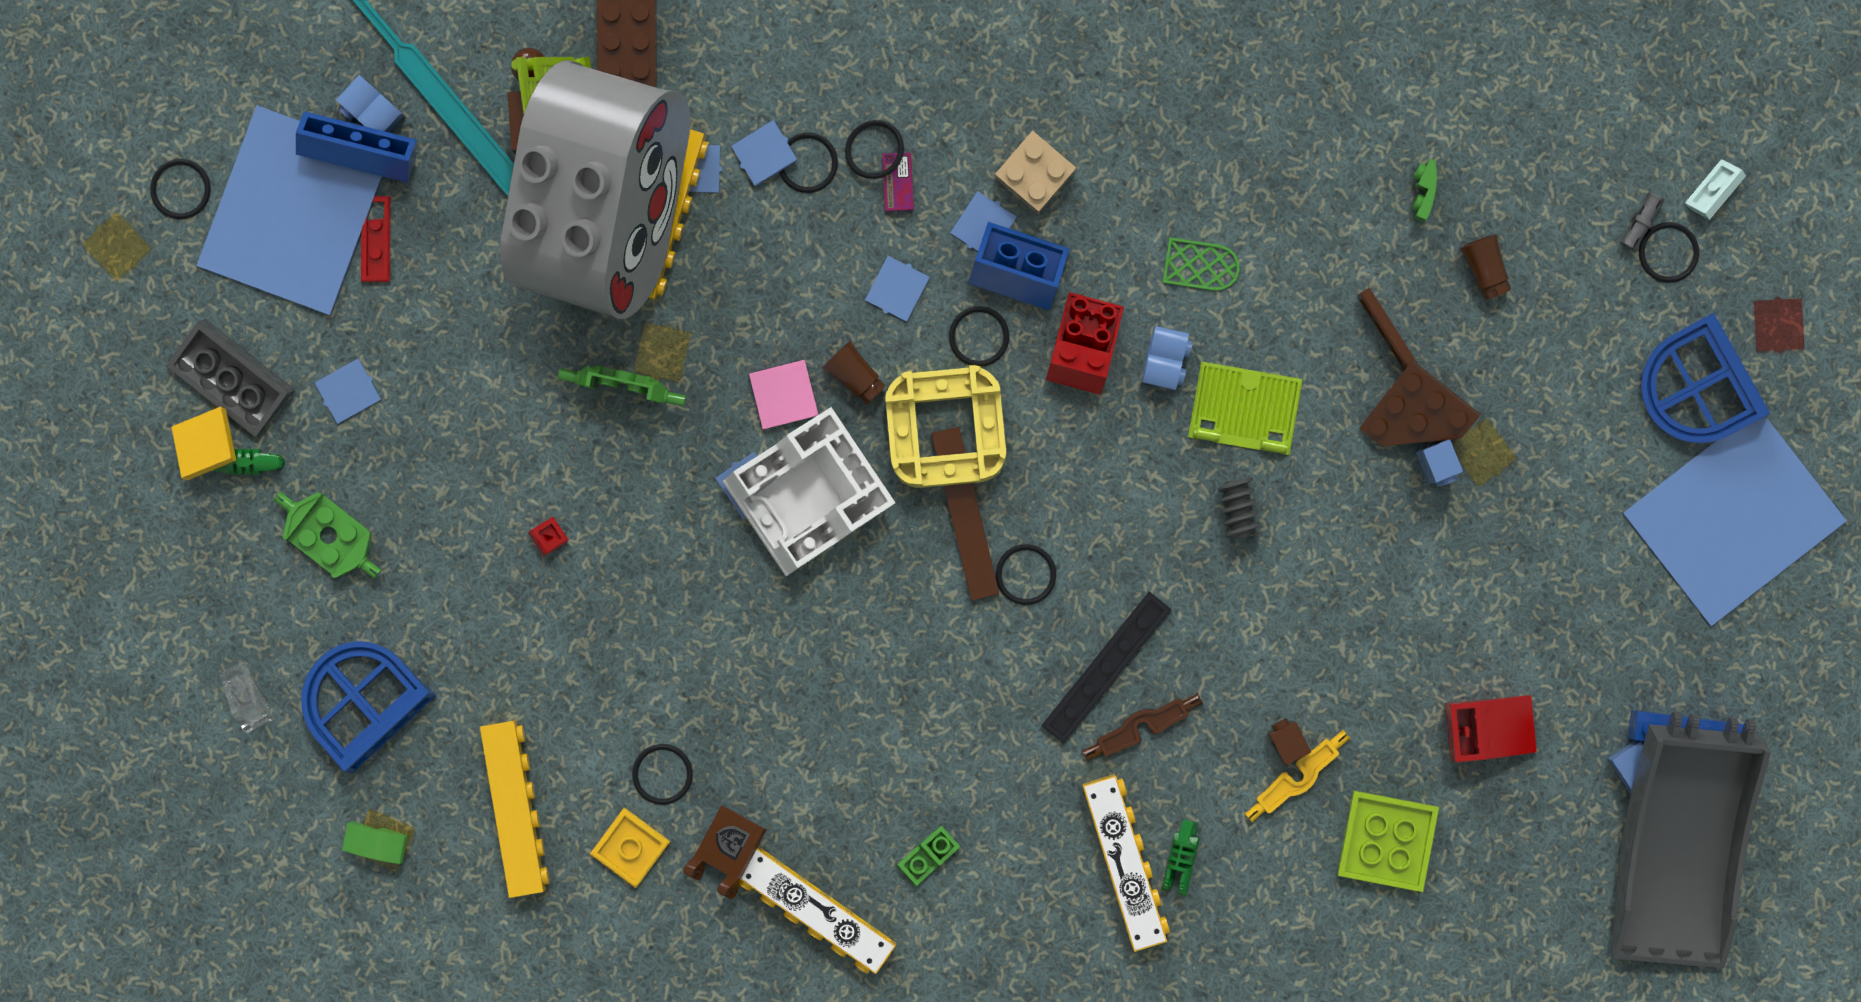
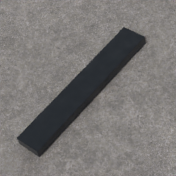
(1106, 667)

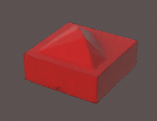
(548, 536)

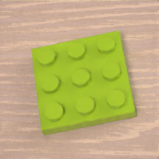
(1387, 841)

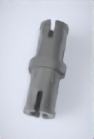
(1642, 221)

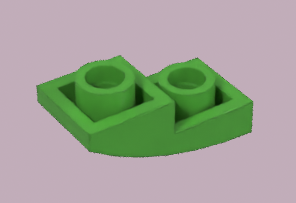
(1426, 182)
(374, 843)
(928, 856)

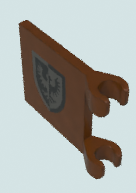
(728, 848)

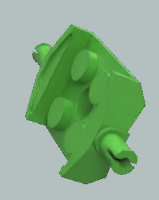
(611, 377)
(304, 530)

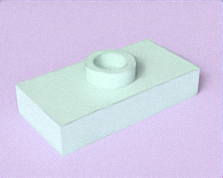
(1715, 189)

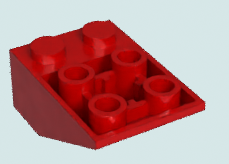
(1085, 343)
(1490, 728)

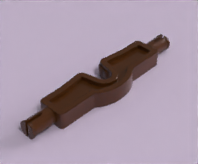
(1156, 719)

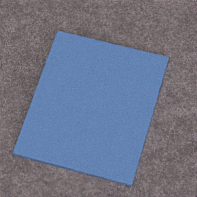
(288, 217)
(1734, 518)

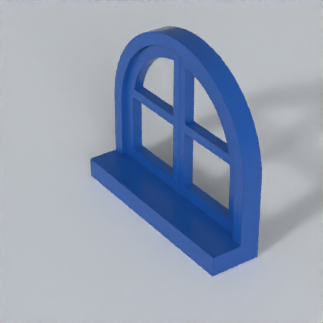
(1731, 368)
(383, 725)

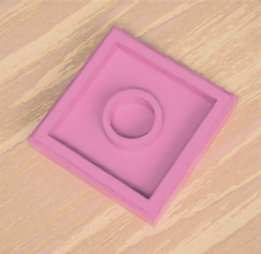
(783, 394)

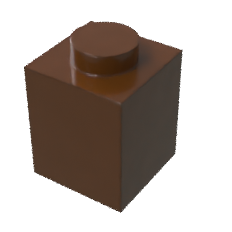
(1288, 741)

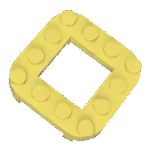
(941, 386)

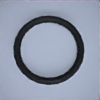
(858, 129)
(161, 169)
(833, 169)
(1687, 272)
(998, 355)
(1043, 553)
(681, 754)

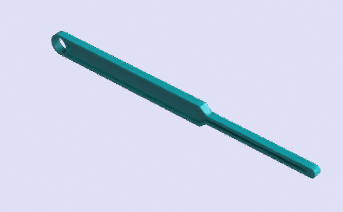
(445, 102)

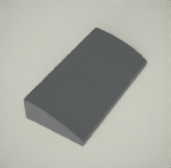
(230, 377)

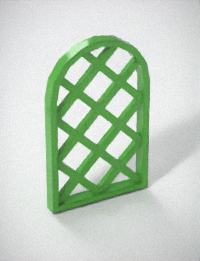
(1207, 266)

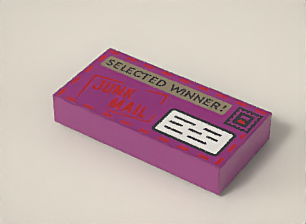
(898, 184)

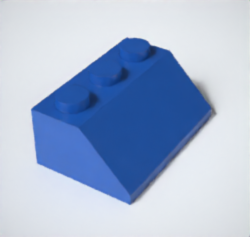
(1018, 266)

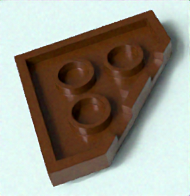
(1419, 411)

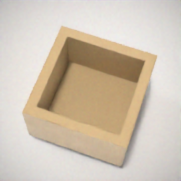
(1035, 172)

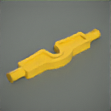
(1285, 786)

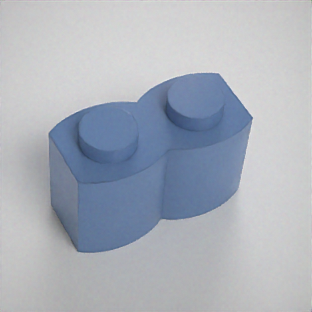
(368, 106)
(1166, 357)

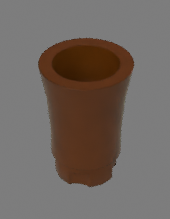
(1487, 266)
(854, 373)

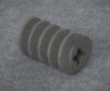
(1238, 508)

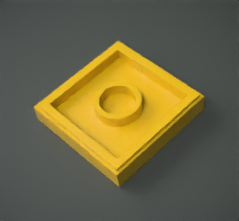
(203, 443)
(630, 847)

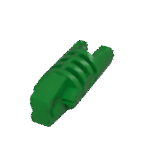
(252, 462)
(1182, 857)

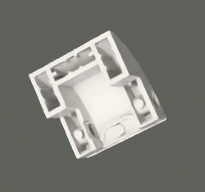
(808, 491)

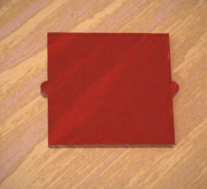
(1779, 324)

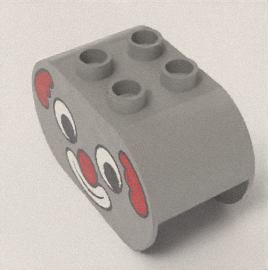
(594, 189)

